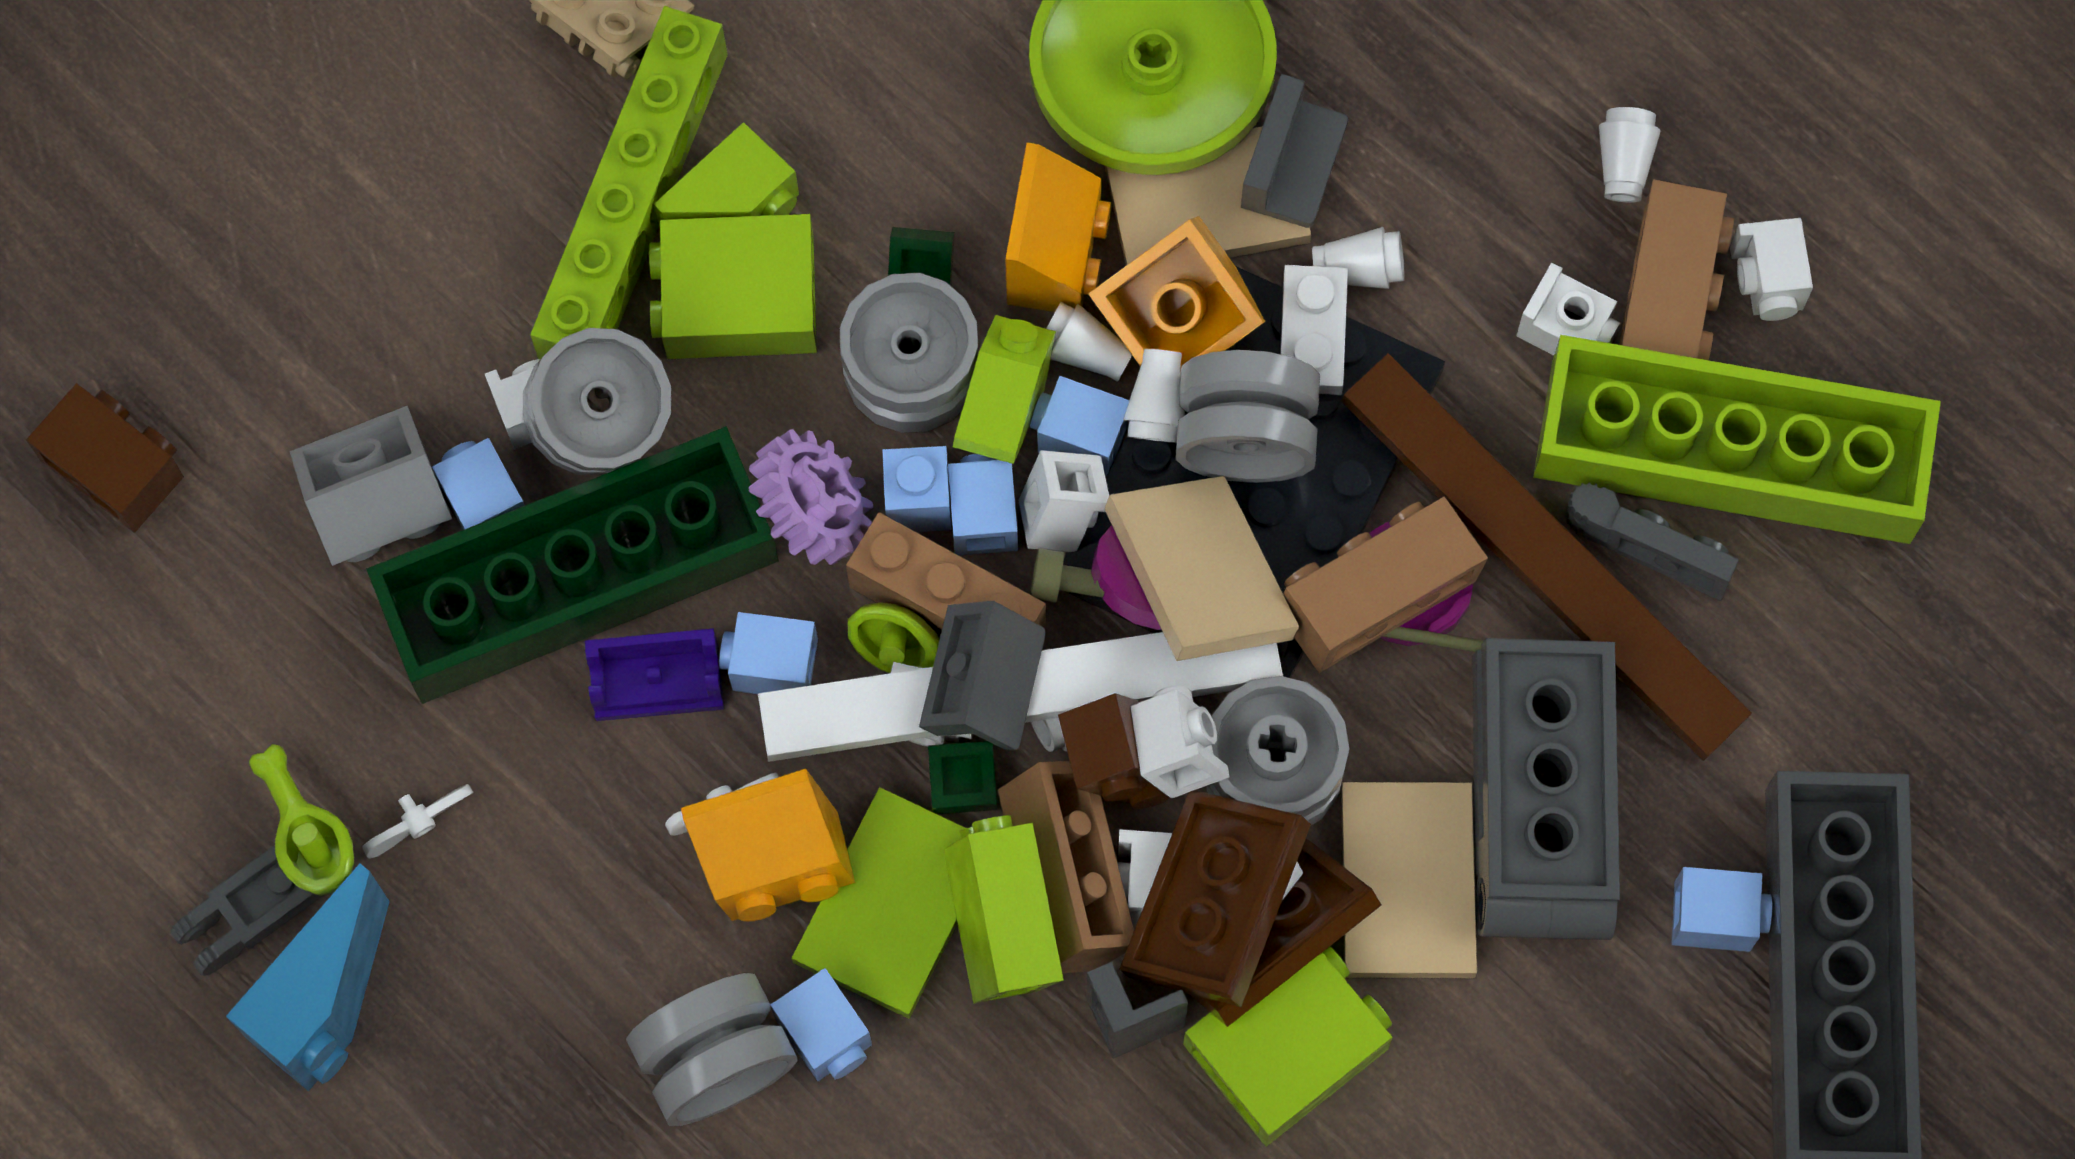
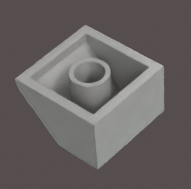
(370, 487)

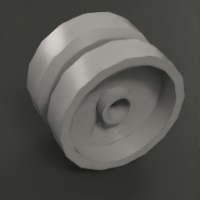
(917, 318)
(616, 369)
(1248, 416)
(1287, 720)
(711, 1049)

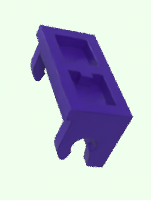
(654, 674)

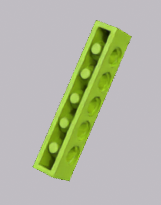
(635, 171)

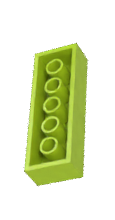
(1738, 439)

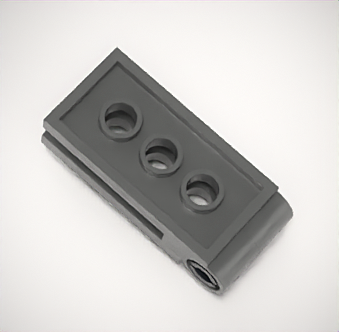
(1519, 883)

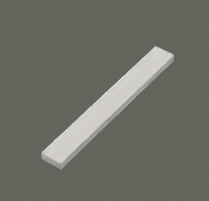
(891, 705)

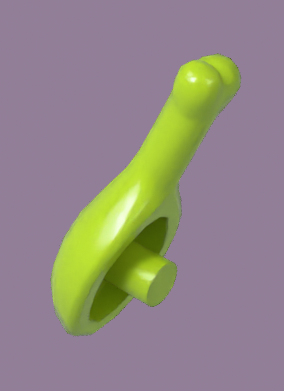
(892, 634)
(309, 841)

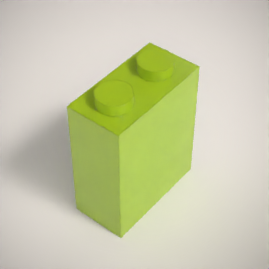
(735, 286)
(1002, 910)
(1292, 1046)

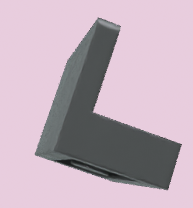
(1293, 156)
(983, 674)
(1129, 1028)

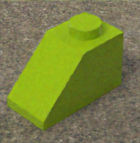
(733, 181)
(1004, 388)

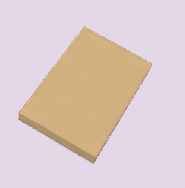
(1156, 205)
(1201, 568)
(1419, 860)

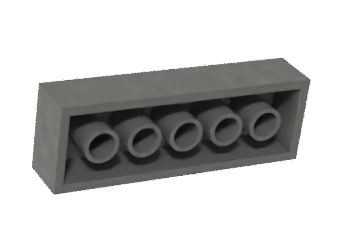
(1842, 967)

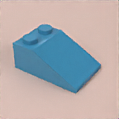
(313, 992)

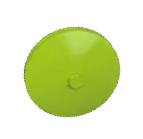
(1152, 79)

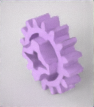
(810, 497)

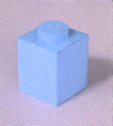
(1080, 421)
(476, 483)
(917, 488)
(982, 505)
(768, 653)
(1719, 909)
(823, 1027)

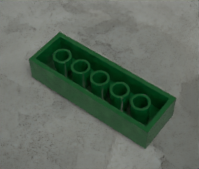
(573, 565)

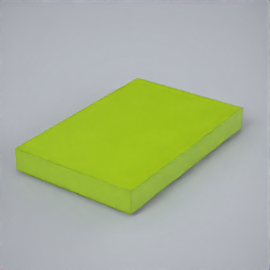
(898, 914)

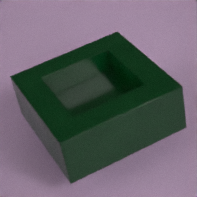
(921, 252)
(962, 777)

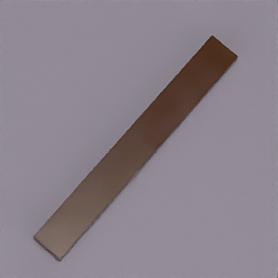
(1545, 555)

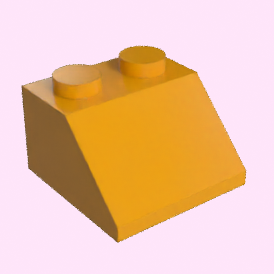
(1054, 232)
(1179, 297)
(769, 846)

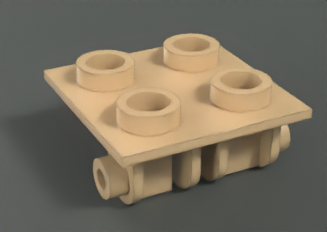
(606, 26)

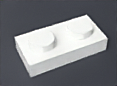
(1316, 321)

